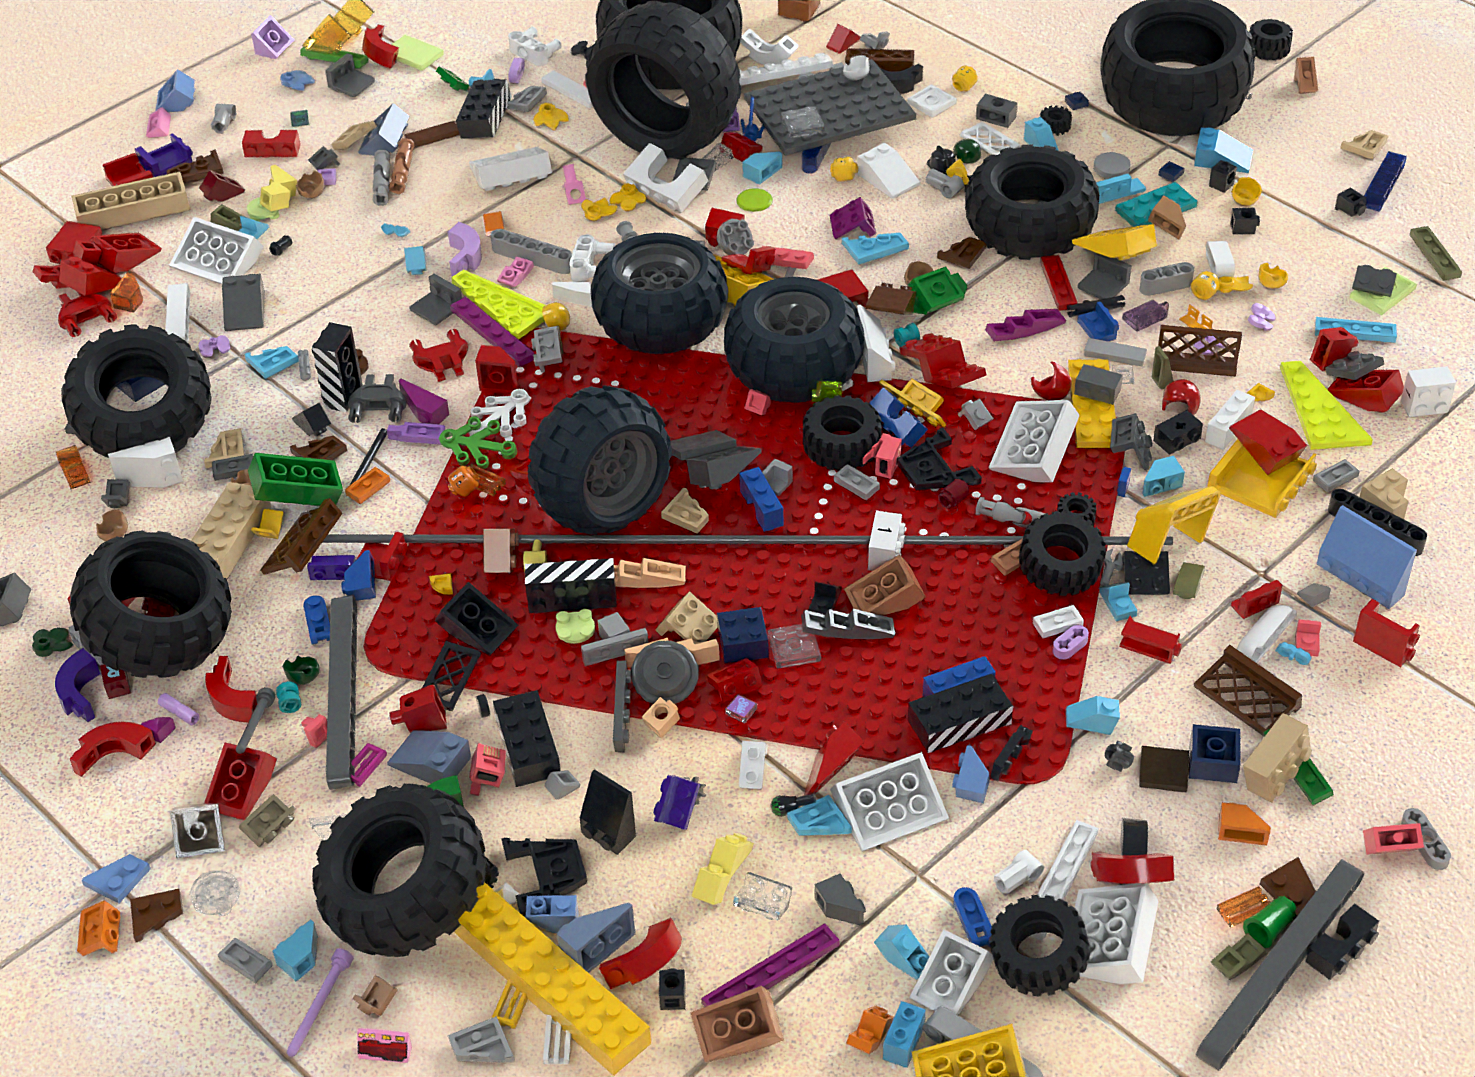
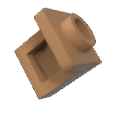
(376, 996)

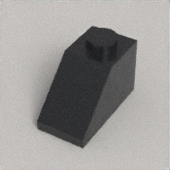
(312, 420)

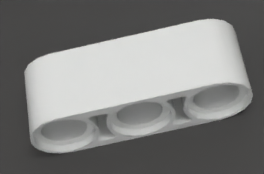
(1220, 258)

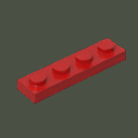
(1058, 281)

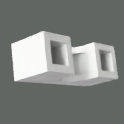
(1235, 409)

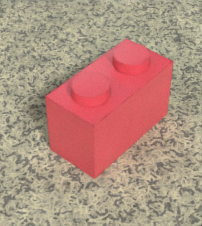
(1393, 838)

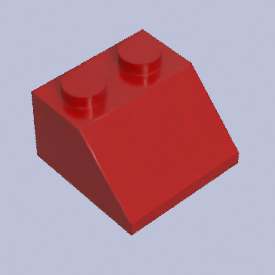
(496, 370)

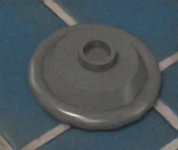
(664, 671)

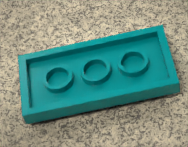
(1138, 209)

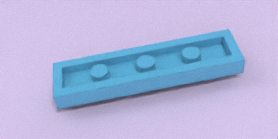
(1361, 329)

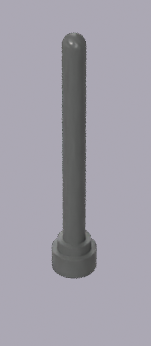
(265, 699)

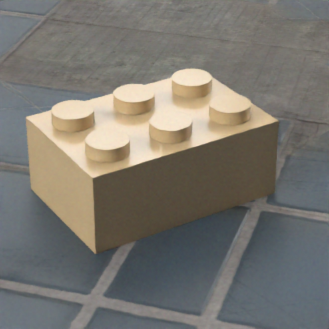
(1277, 758)

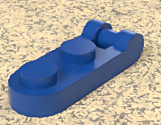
(317, 619)
(972, 916)

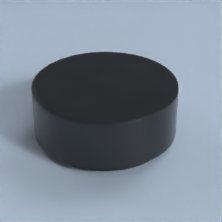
(483, 706)

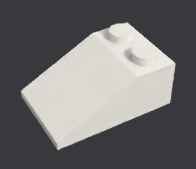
(886, 171)
(147, 465)
(951, 973)

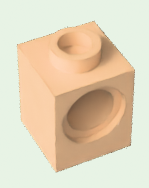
(662, 726)

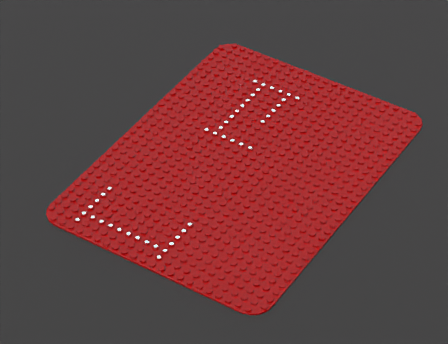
(861, 682)

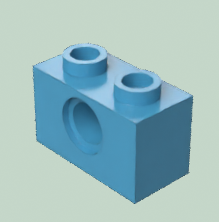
(904, 1034)

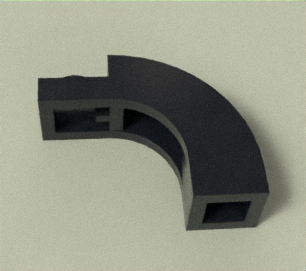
(906, 79)
(1134, 837)

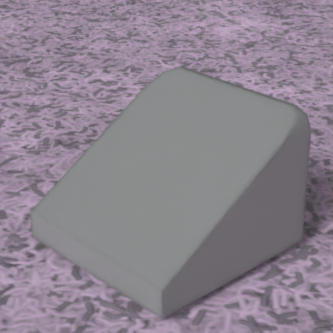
(1314, 594)
(561, 783)

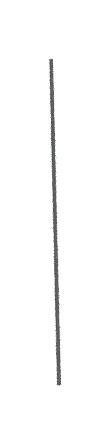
(699, 539)

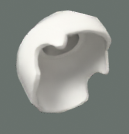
(857, 68)

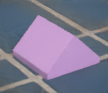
(270, 39)

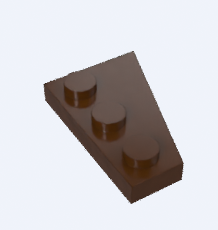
(198, 169)
(1290, 881)

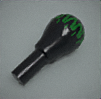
(784, 804)

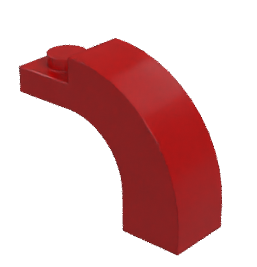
(377, 49)
(84, 250)
(229, 702)
(108, 739)
(1132, 868)
(647, 958)

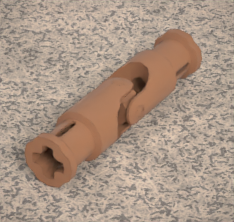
(401, 166)

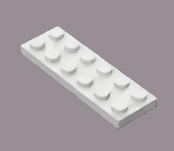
(785, 68)

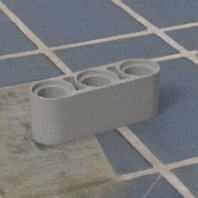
(1166, 278)

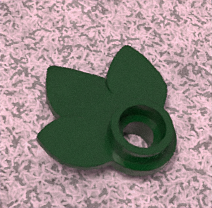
(47, 642)

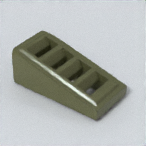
(222, 215)
(1161, 369)

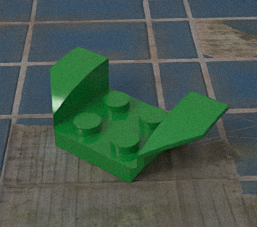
(937, 290)

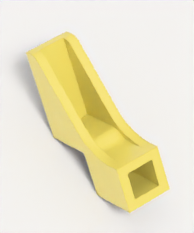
(279, 190)
(725, 859)

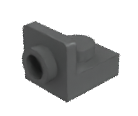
(323, 158)

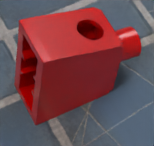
(715, 219)
(1332, 345)
(420, 711)

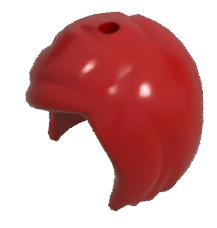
(1055, 386)
(1184, 392)

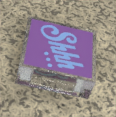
(741, 708)

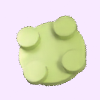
(258, 212)
(575, 626)

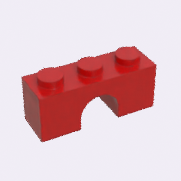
(283, 145)

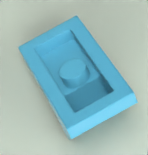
(252, 227)
(1118, 600)

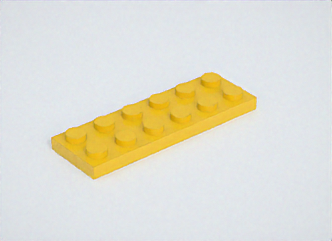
(1095, 417)

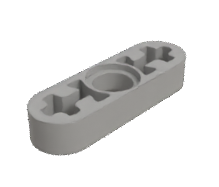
(1427, 829)

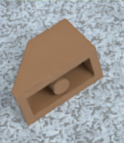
(1168, 217)

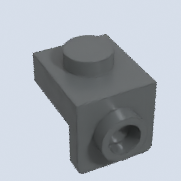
(116, 493)

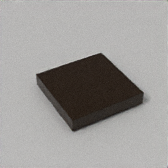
(1164, 768)

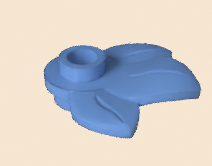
(296, 79)

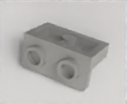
(547, 347)

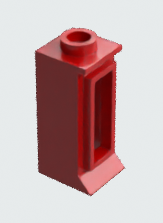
(1150, 641)

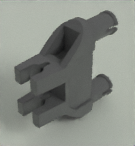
(377, 397)

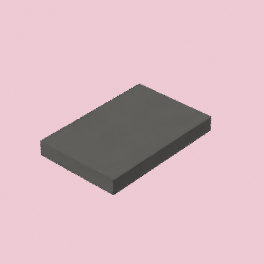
(701, 444)

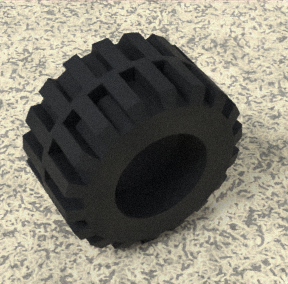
(1271, 39)

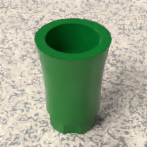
(1270, 921)

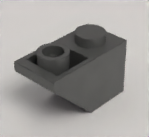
(838, 900)

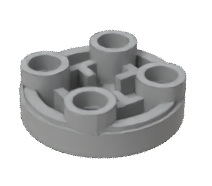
(1111, 165)
(735, 237)

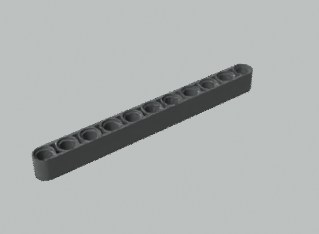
(341, 693)
(1279, 965)

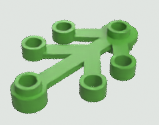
(475, 442)

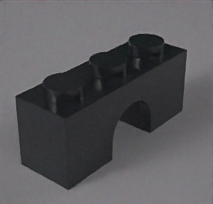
(1332, 955)

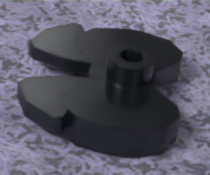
(581, 48)

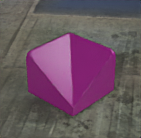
(160, 727)

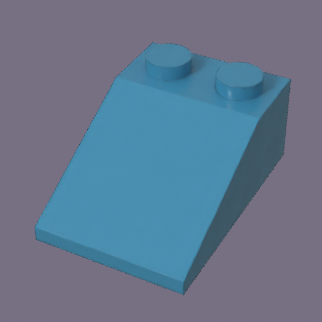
(1217, 146)

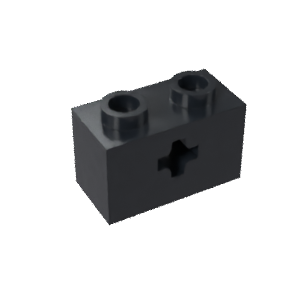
(1178, 432)

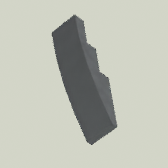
(848, 626)

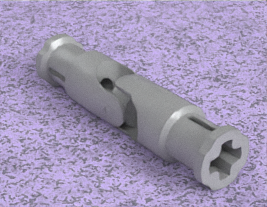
(381, 177)
(1004, 512)

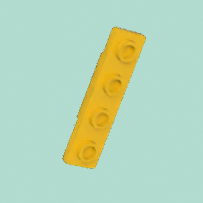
(920, 399)

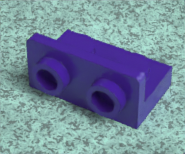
(329, 567)
(676, 801)

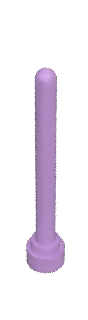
(340, 961)

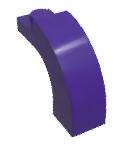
(71, 678)

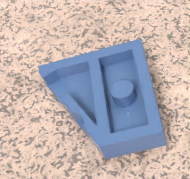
(117, 878)

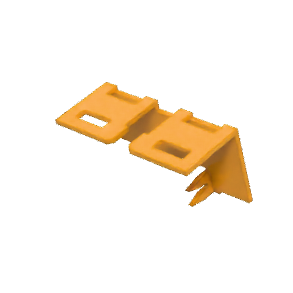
(1189, 321)

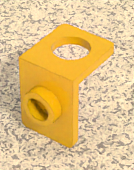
(958, 169)
(270, 524)

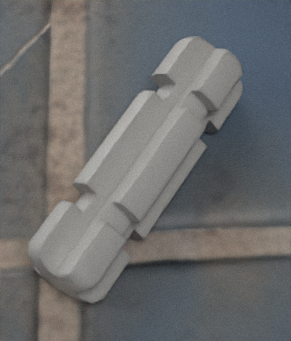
(304, 364)

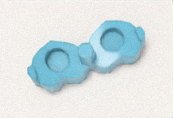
(390, 229)
(1291, 652)

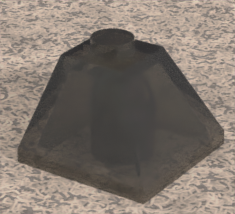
(197, 829)

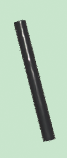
(370, 455)

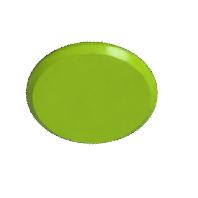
(754, 200)

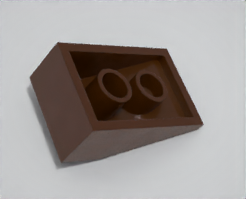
(892, 300)

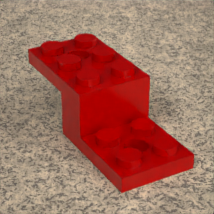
(942, 361)

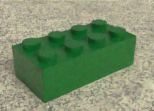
(294, 479)

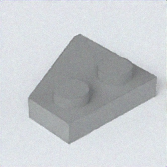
(527, 98)
(481, 1043)

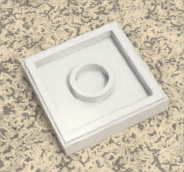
(931, 100)

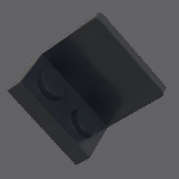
(1145, 576)

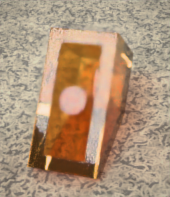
(127, 294)

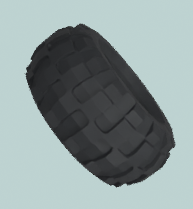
(1036, 175)
(129, 355)
(428, 900)

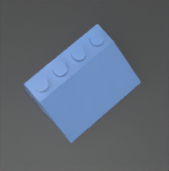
(1367, 557)

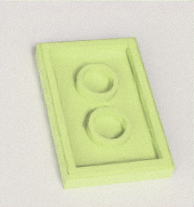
(416, 52)
(1380, 303)

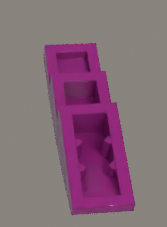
(1029, 324)

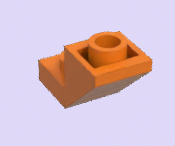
(492, 222)
(871, 1029)

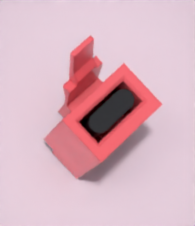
(886, 454)
(486, 767)

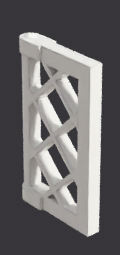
(988, 131)

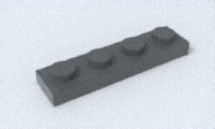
(621, 713)

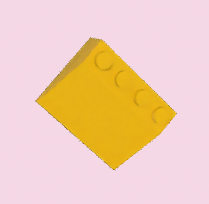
(1120, 242)
(739, 282)
(977, 1055)

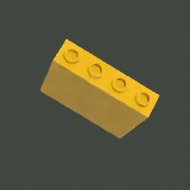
(1246, 482)

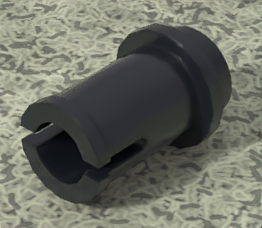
(277, 248)

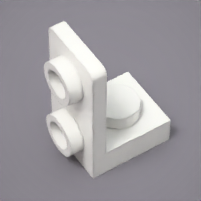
(752, 764)

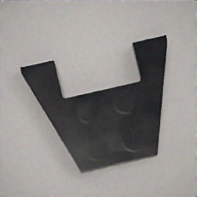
(927, 468)
(555, 863)

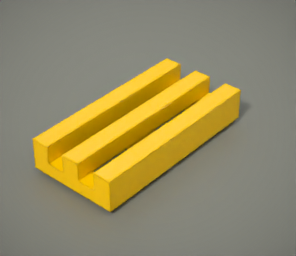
(505, 1021)

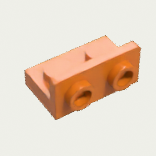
(98, 928)

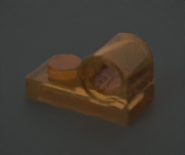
(72, 467)

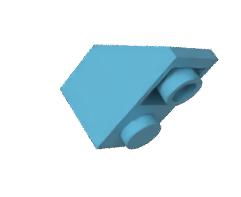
(1163, 476)
(902, 949)
(298, 952)

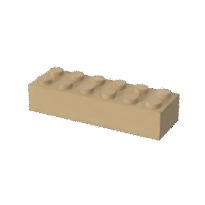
(132, 202)
(229, 524)

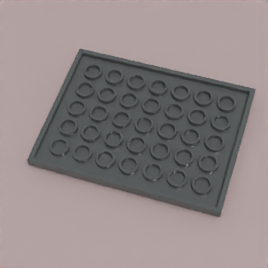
(843, 104)

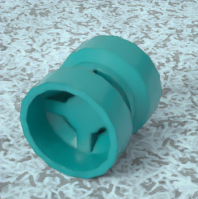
(906, 334)
(288, 697)

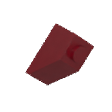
(220, 187)

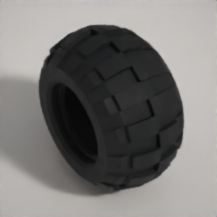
(155, 568)

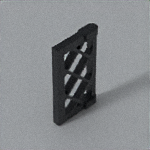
(440, 662)

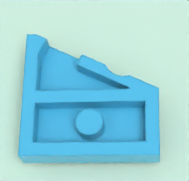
(272, 360)
(819, 819)

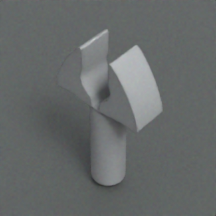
(1110, 566)

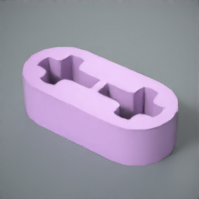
(516, 70)
(1073, 644)

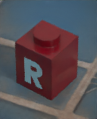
(115, 682)

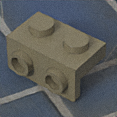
(266, 820)

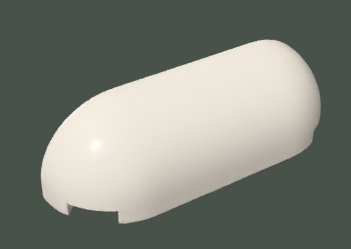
(1266, 631)

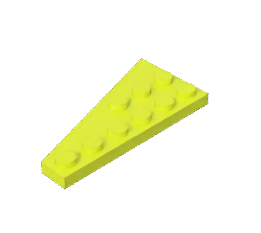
(508, 308)
(1320, 414)

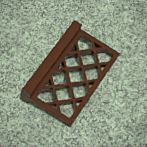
(896, 61)
(1197, 362)
(303, 538)
(1257, 675)

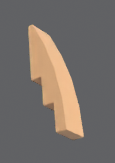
(648, 574)
(702, 652)

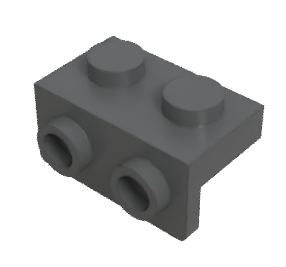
(1374, 280)

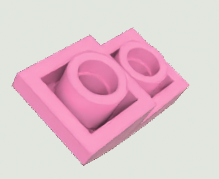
(516, 272)

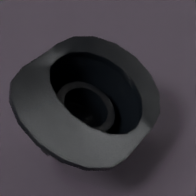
(941, 159)

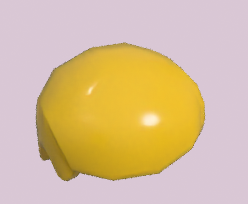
(1246, 191)
(1272, 277)
(556, 315)

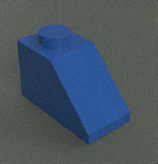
(360, 578)

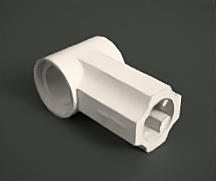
(1023, 868)

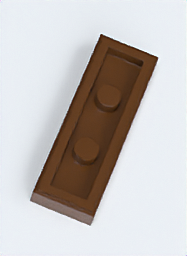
(433, 134)

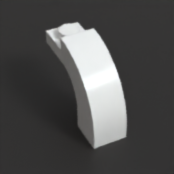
(768, 53)

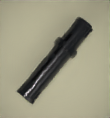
(1090, 306)

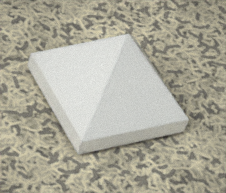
(507, 893)

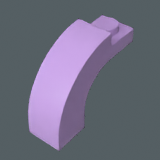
(468, 242)

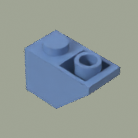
(973, 777)
(551, 911)

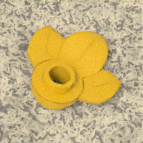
(550, 116)
(628, 197)
(598, 209)
(1228, 284)

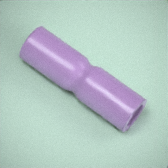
(180, 710)

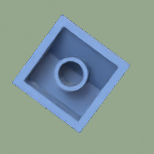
(176, 93)

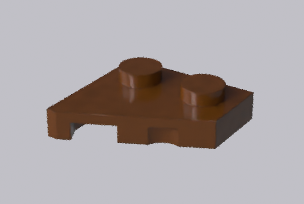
(963, 253)
(325, 448)
(154, 911)

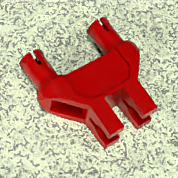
(83, 309)
(441, 356)

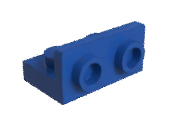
(1099, 324)

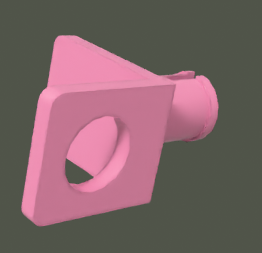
(572, 183)

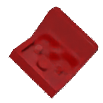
(758, 260)
(387, 557)

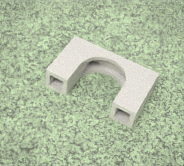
(675, 194)

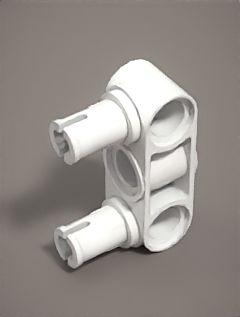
(527, 47)
(583, 257)

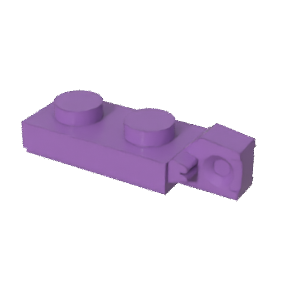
(416, 432)

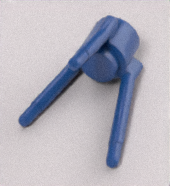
(751, 130)

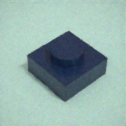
(1076, 100)
(1171, 171)

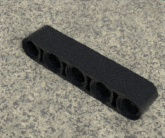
(1387, 521)

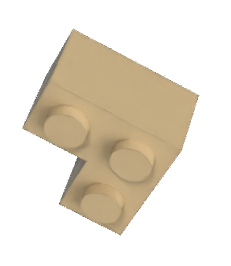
(1387, 492)

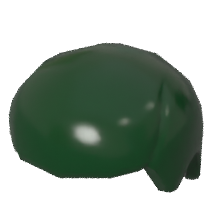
(967, 150)
(302, 670)

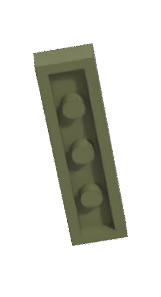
(1435, 253)

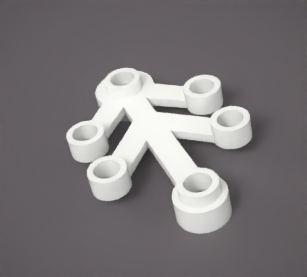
(518, 399)

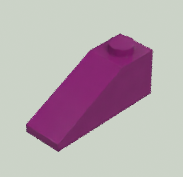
(425, 405)

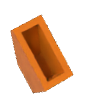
(1242, 825)

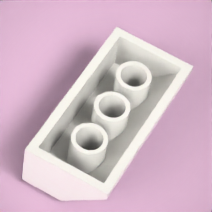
(876, 354)

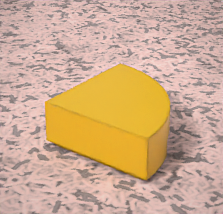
(1261, 392)
(442, 583)

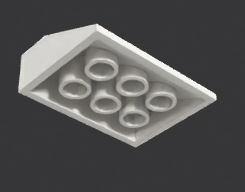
(511, 167)
(215, 251)
(1035, 439)
(890, 801)
(1118, 931)

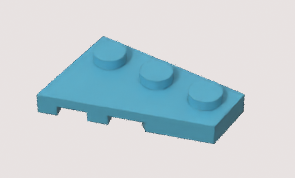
(869, 249)

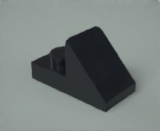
(824, 597)

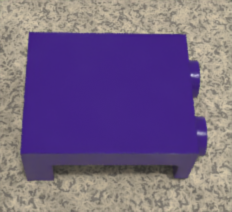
(165, 157)

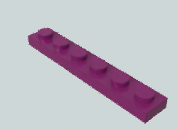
(492, 331)
(779, 965)

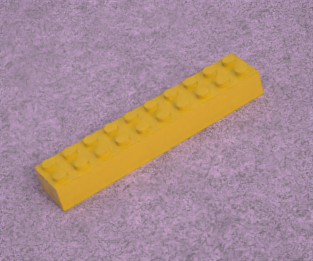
(553, 981)

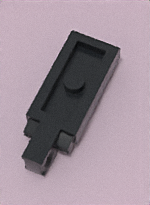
(1011, 750)

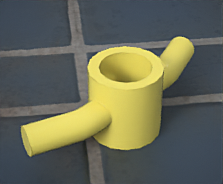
(536, 555)

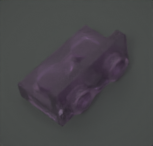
(1146, 315)

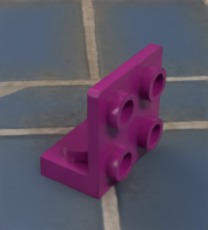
(851, 216)

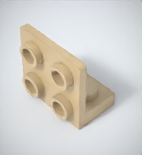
(690, 620)

